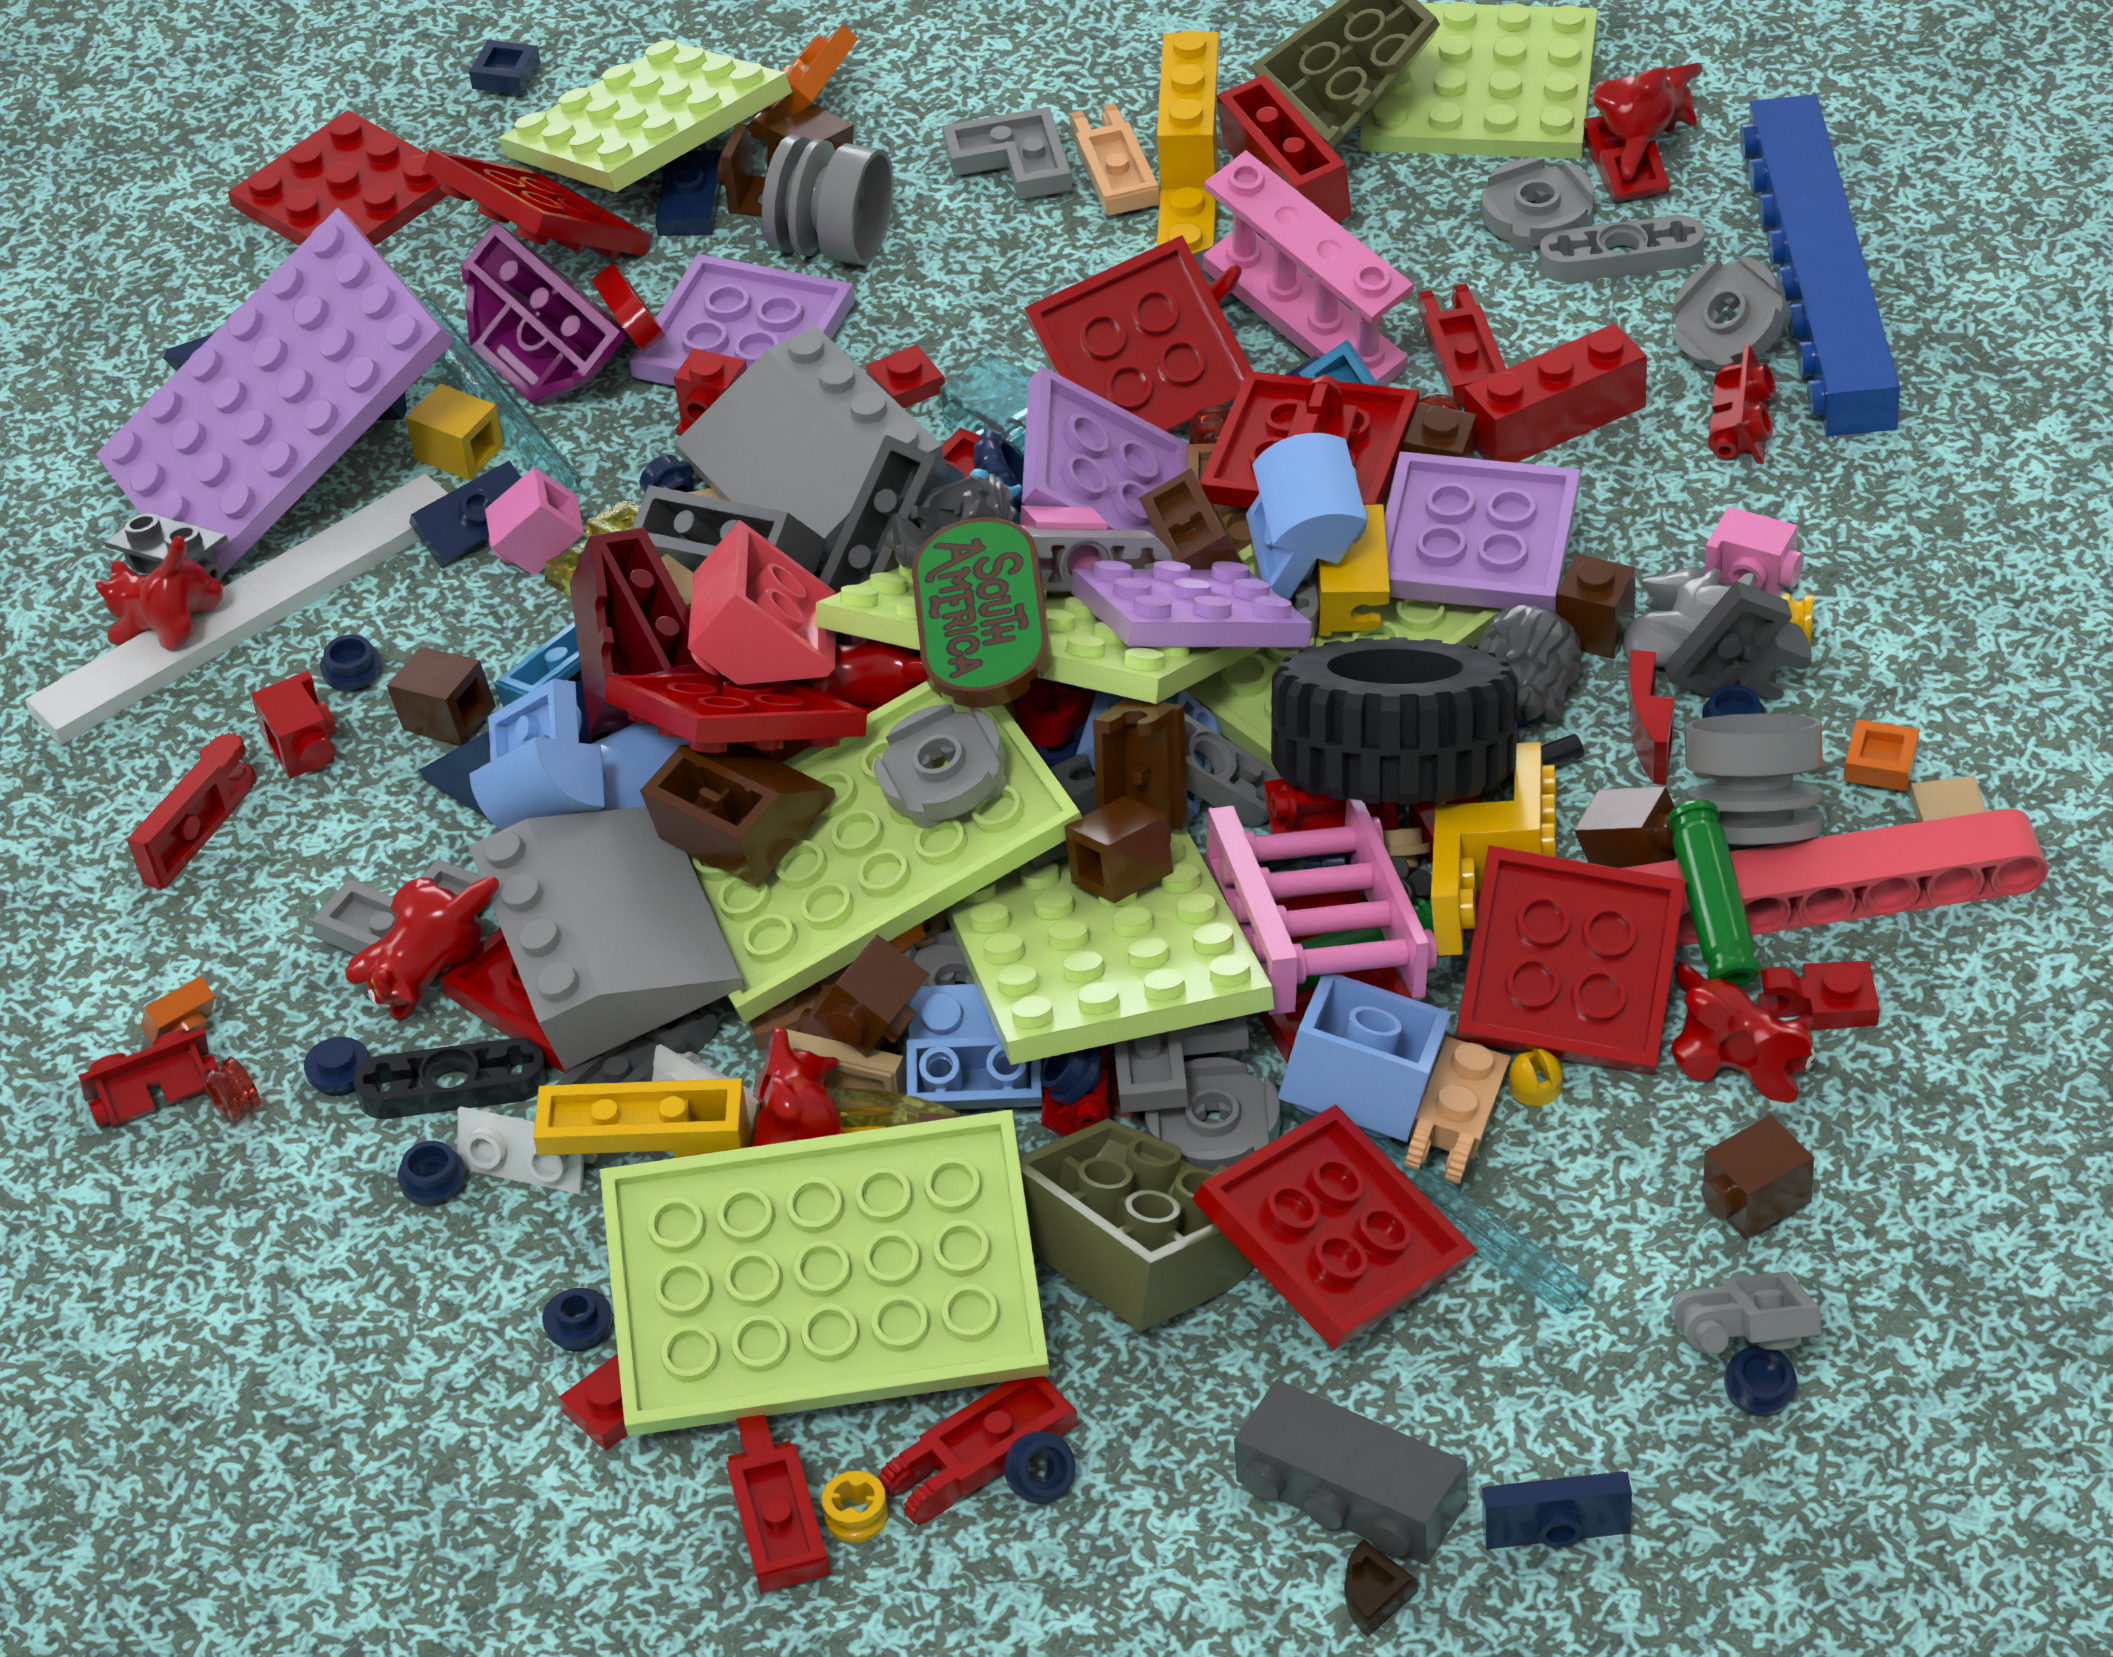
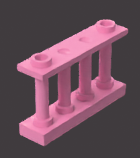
(1305, 237)
(1251, 892)

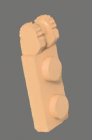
(1114, 162)
(1457, 1105)

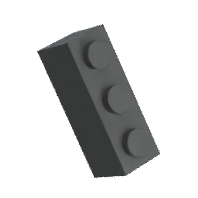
(895, 481)
(694, 524)
(1351, 1472)

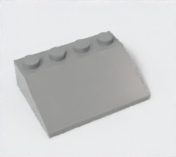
(799, 434)
(604, 927)

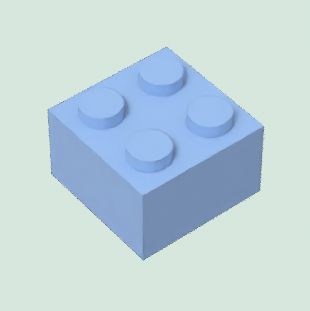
(1365, 1055)

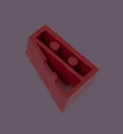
(625, 619)

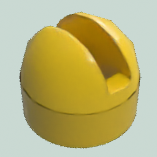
(1523, 1077)

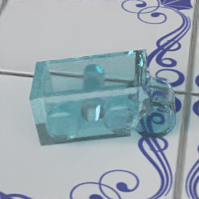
(988, 398)

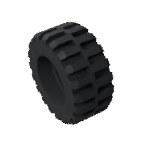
(1394, 720)

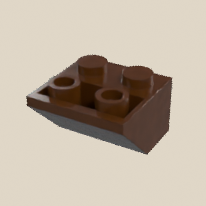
(734, 807)

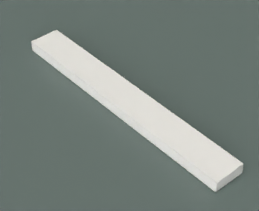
(245, 609)

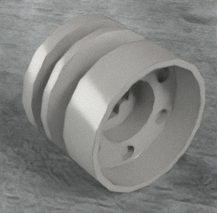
(827, 199)
(1754, 775)

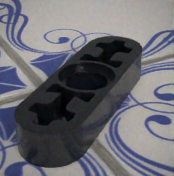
(429, 1064)

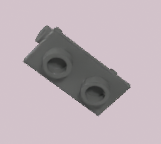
(149, 536)

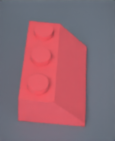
(757, 614)

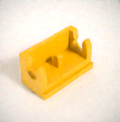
(1355, 581)

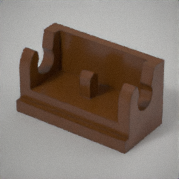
(1189, 523)
(1143, 757)

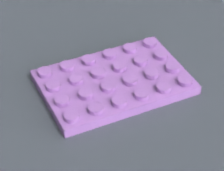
(277, 391)

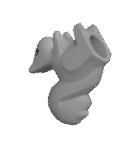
(1683, 603)

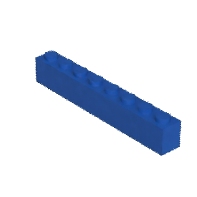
(1820, 267)

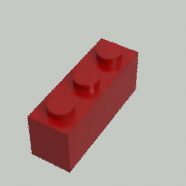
(1274, 132)
(1557, 395)

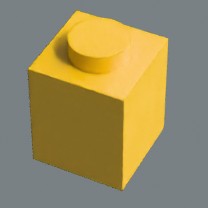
(455, 431)

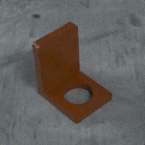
(738, 174)

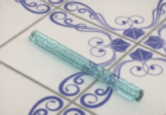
(516, 424)
(1486, 1232)

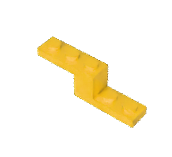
(1188, 137)
(1468, 829)
(645, 1117)

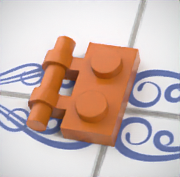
(806, 78)

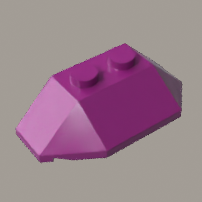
(533, 319)

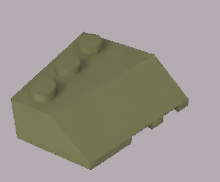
(1347, 61)
(1123, 1224)

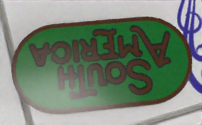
(981, 612)

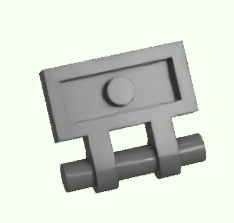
(1761, 1307)

